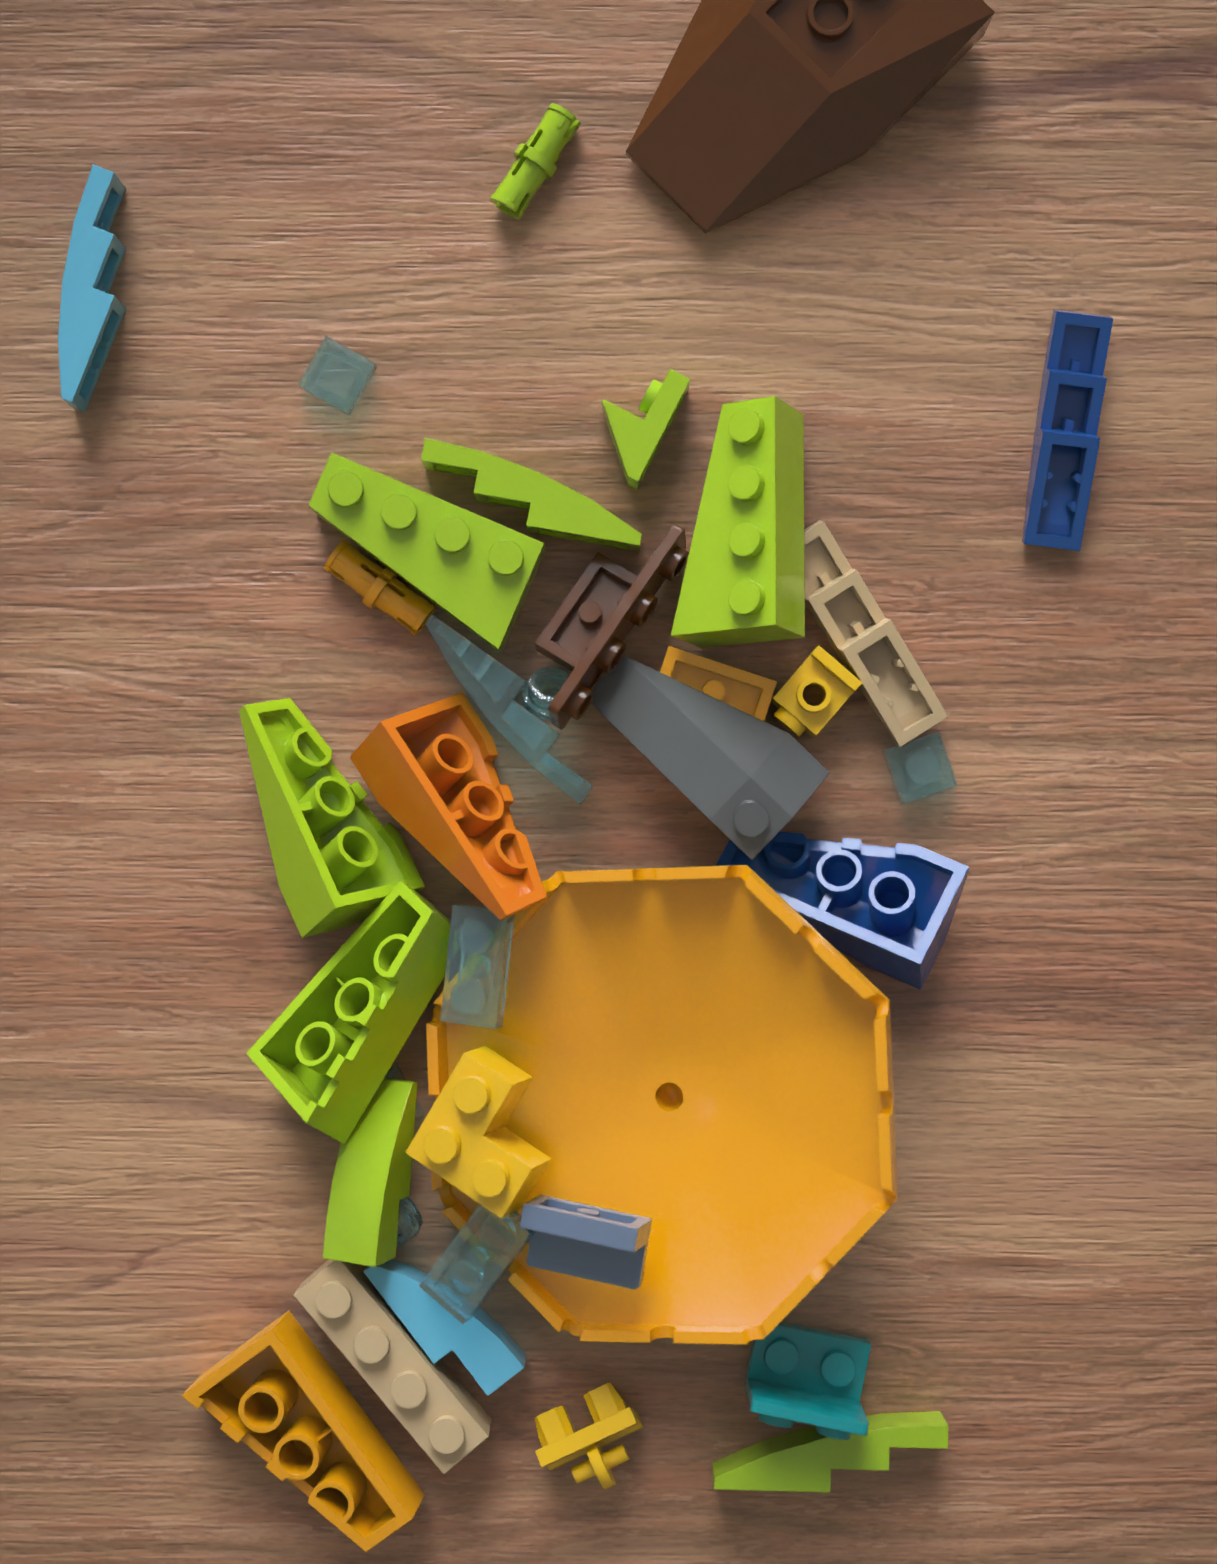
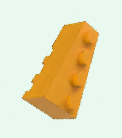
(310, 1430)

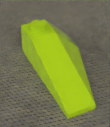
(323, 838)

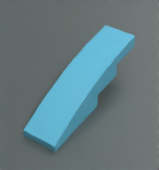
(87, 309)

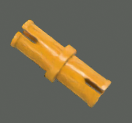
(379, 587)

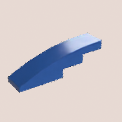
(1067, 430)

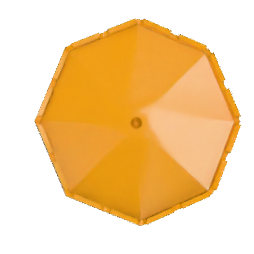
(693, 1072)

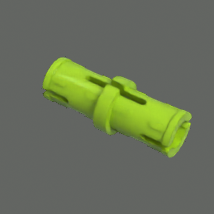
(535, 161)

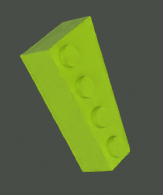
(749, 532)
(443, 551)
(357, 1013)

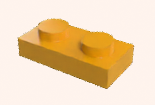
(723, 682)

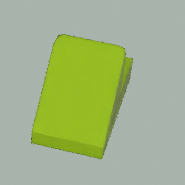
(639, 439)

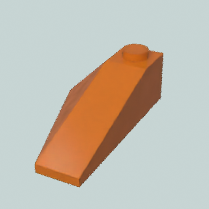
(443, 787)

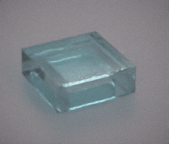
(337, 375)

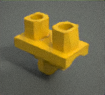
(564, 1444)

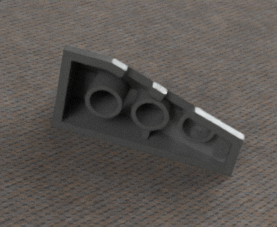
(722, 759)

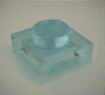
(920, 768)

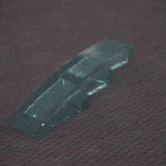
(496, 693)

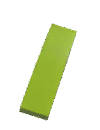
(551, 505)
(805, 1458)

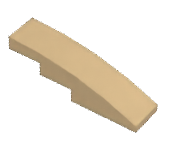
(866, 639)

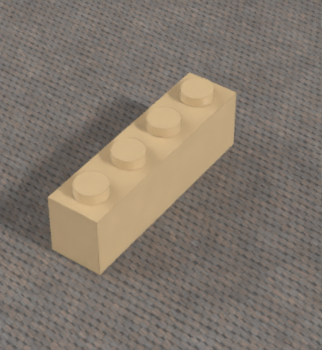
(378, 1345)

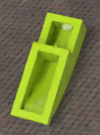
(372, 1179)

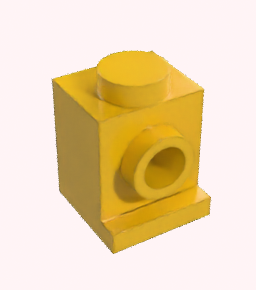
(824, 672)

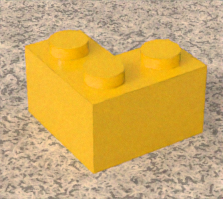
(467, 1138)

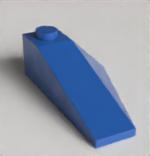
(864, 899)

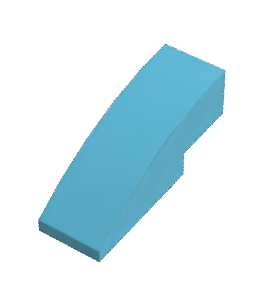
(479, 1343)

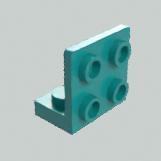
(809, 1380)

